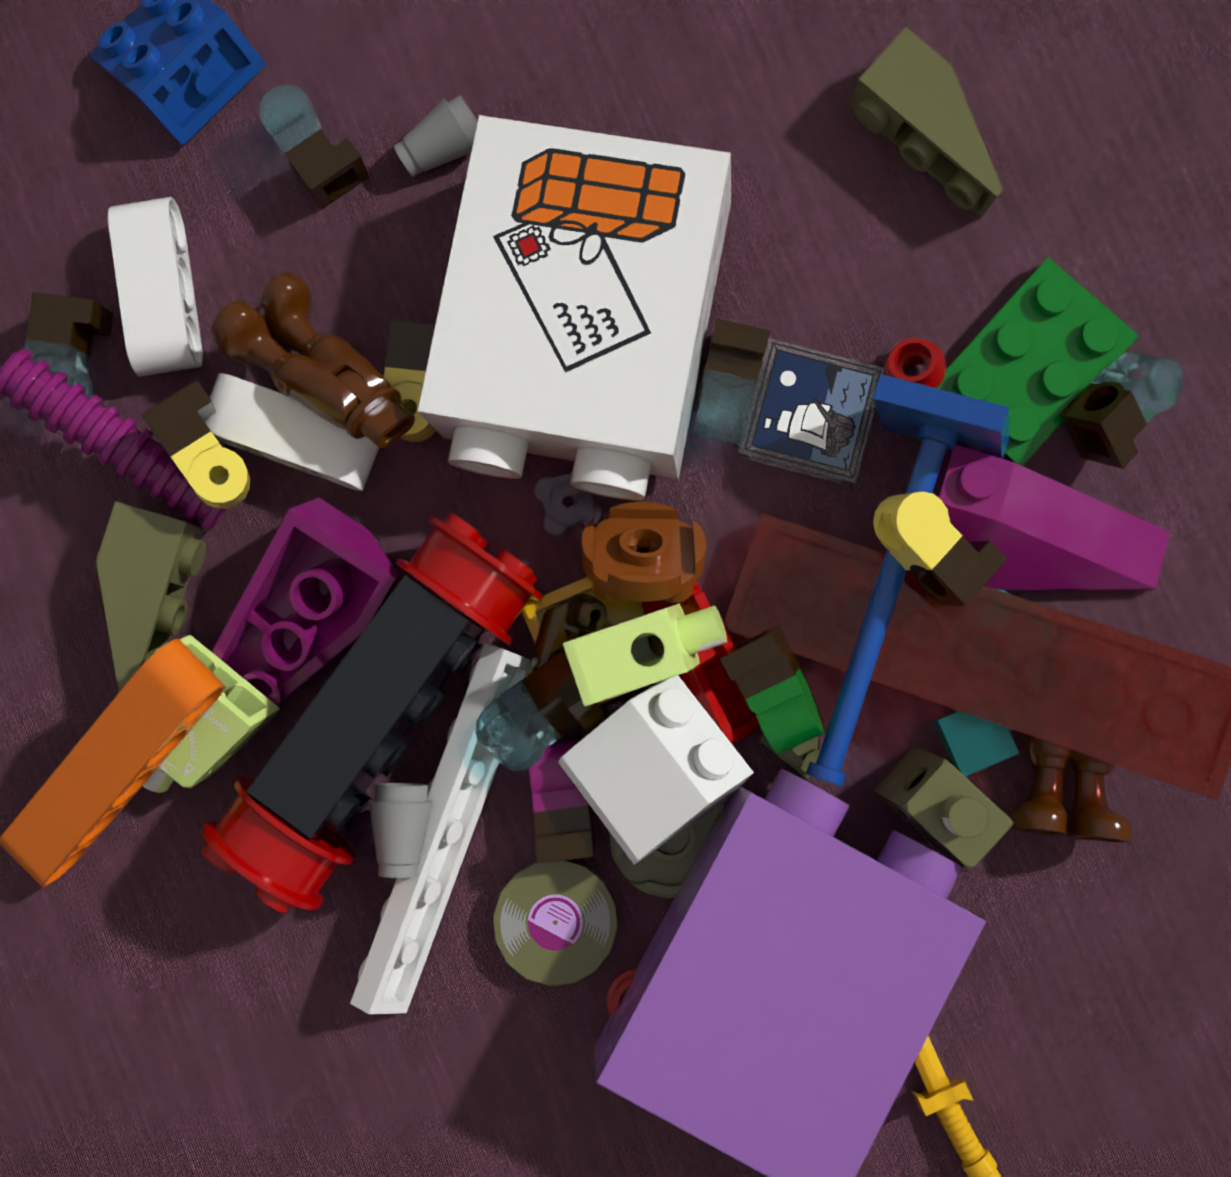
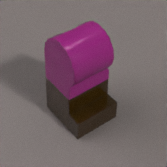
(559, 810)

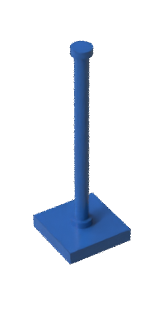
(939, 422)

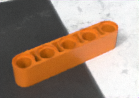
(111, 762)

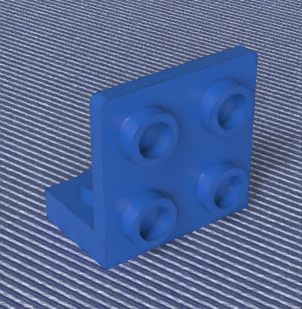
(179, 61)

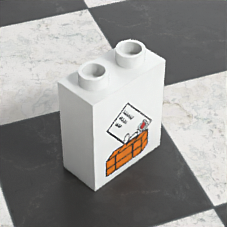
(576, 303)

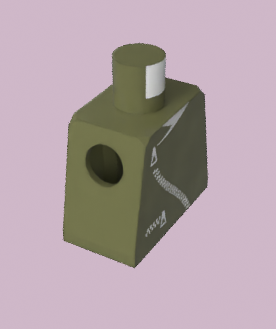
(943, 807)

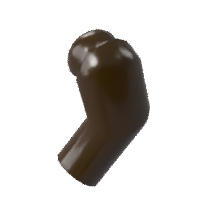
(567, 622)

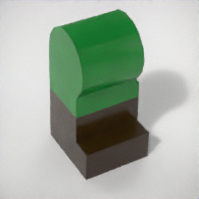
(775, 689)

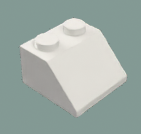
(655, 767)

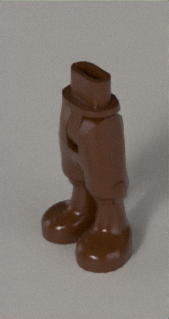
(327, 373)
(1090, 814)

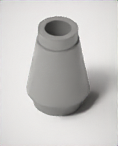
(439, 137)
(399, 827)

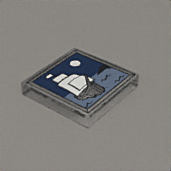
(811, 412)

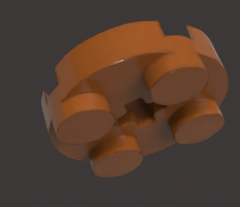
(622, 573)

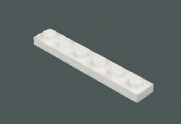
(458, 795)

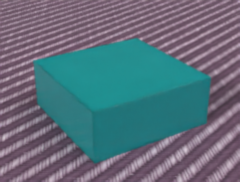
(973, 742)

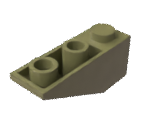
(922, 110)
(143, 582)

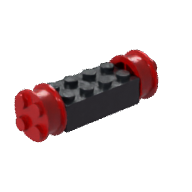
(353, 731)

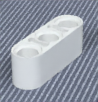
(155, 286)
(287, 433)

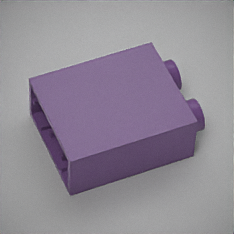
(788, 985)

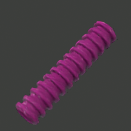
(101, 432)

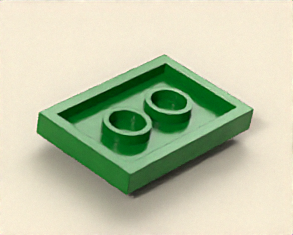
(1039, 355)

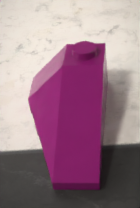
(1047, 529)
(305, 599)

